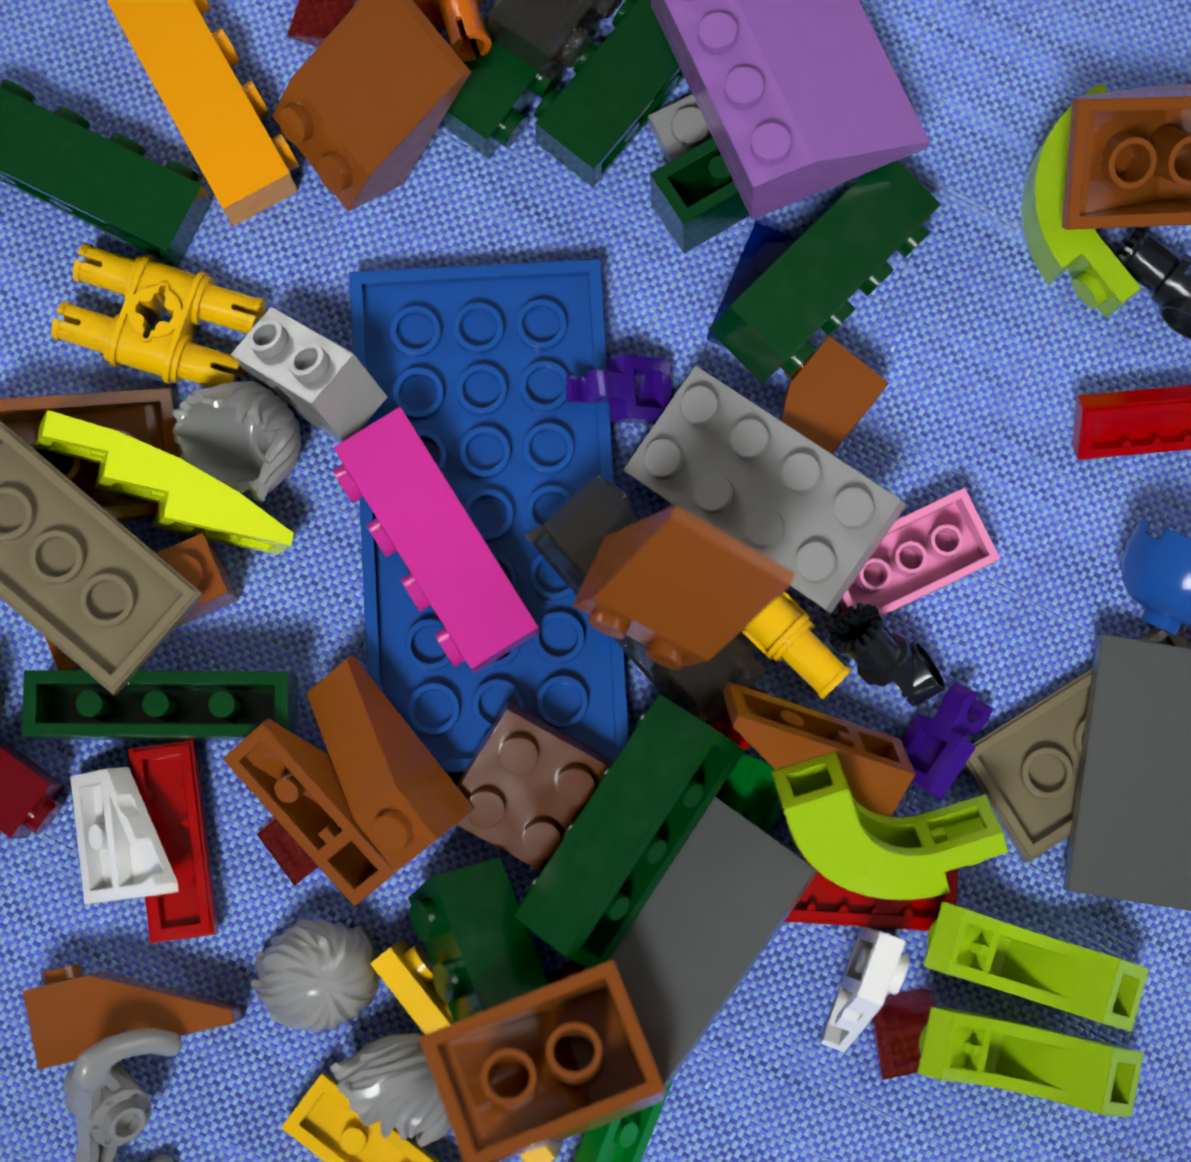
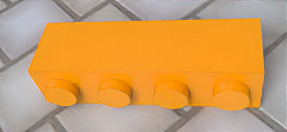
(209, 104)

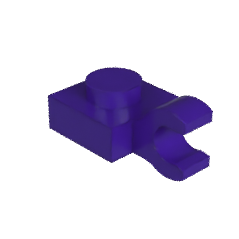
(632, 385)
(939, 745)

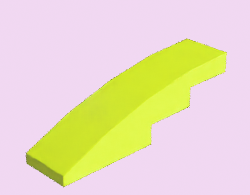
(186, 496)

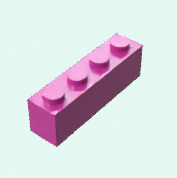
(435, 540)

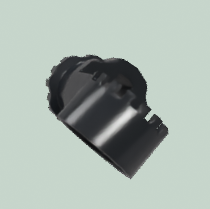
(1163, 275)
(886, 656)

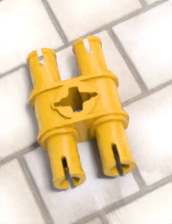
(148, 290)
(786, 634)

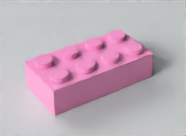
(923, 555)

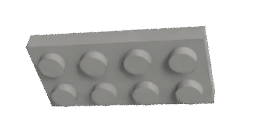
(765, 486)

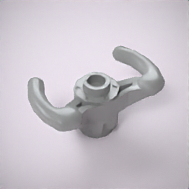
(105, 1097)

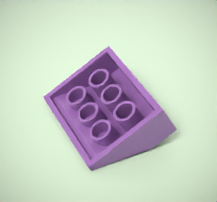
(791, 93)

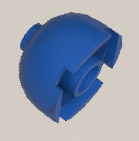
(1159, 576)

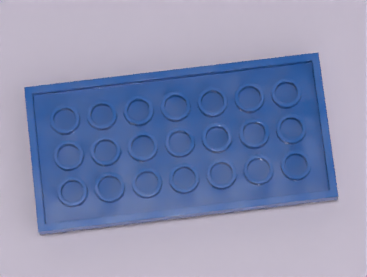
(482, 379)

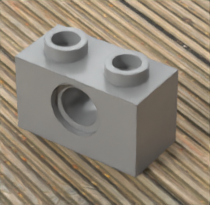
(310, 373)

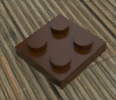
(528, 785)

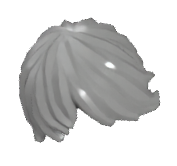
(239, 436)
(317, 975)
(394, 1085)

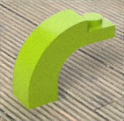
(1096, 271)
(878, 852)
(1035, 966)
(1029, 1061)

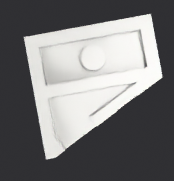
(117, 839)
(871, 972)

